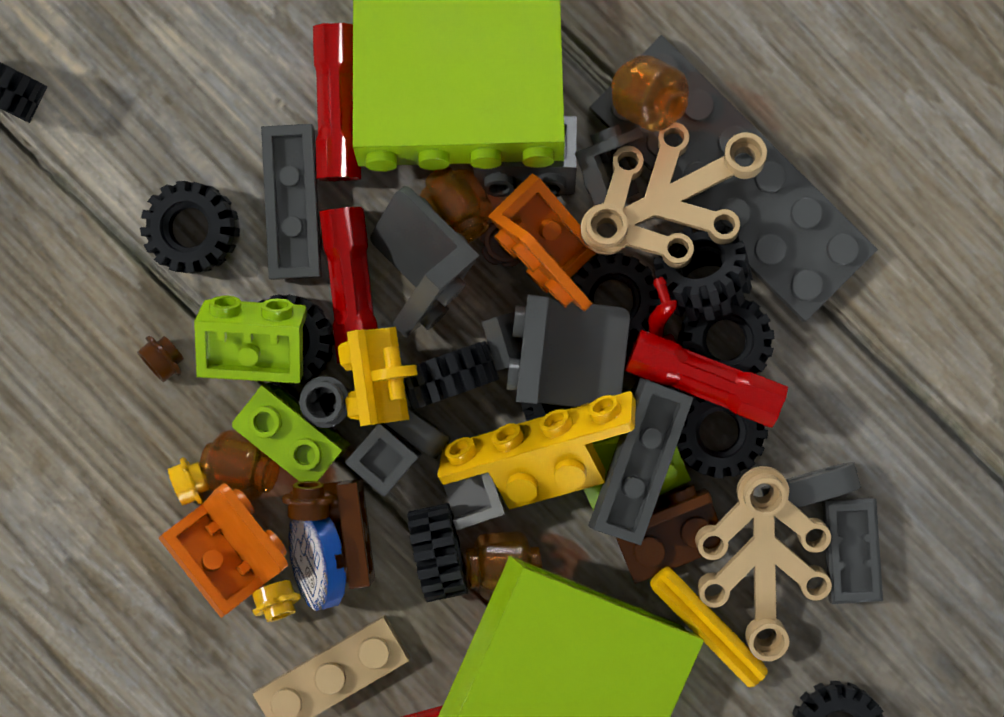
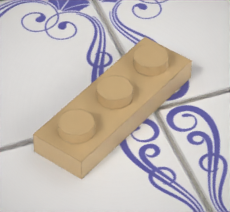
(334, 672)

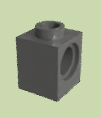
(383, 458)

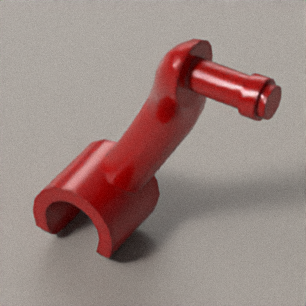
(663, 311)

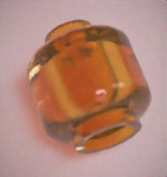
(650, 93)
(459, 201)
(239, 465)
(490, 554)

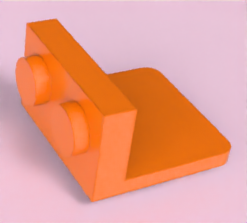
(544, 239)
(225, 549)

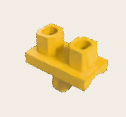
(377, 376)

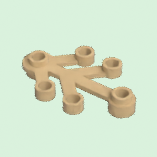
(667, 199)
(763, 553)

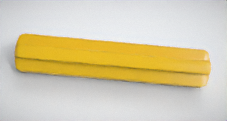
(708, 626)

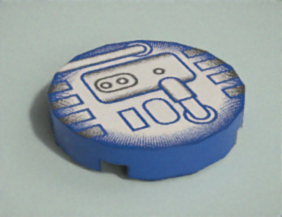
(314, 562)

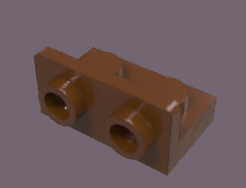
(351, 522)
(671, 534)

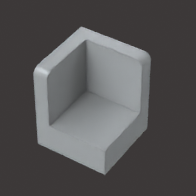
(474, 500)

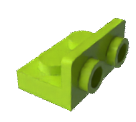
(250, 340)
(281, 432)

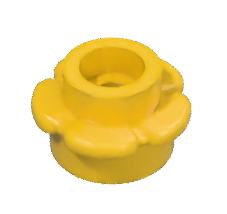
(188, 482)
(275, 600)

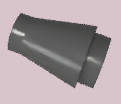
(316, 404)

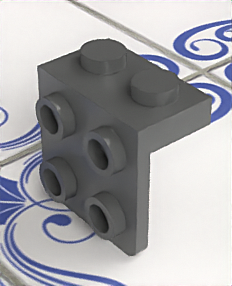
(426, 254)
(568, 352)

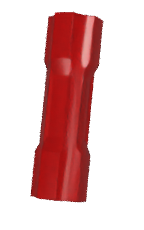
(334, 102)
(346, 252)
(705, 378)

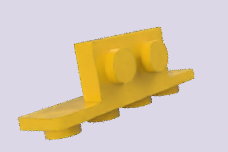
(542, 454)

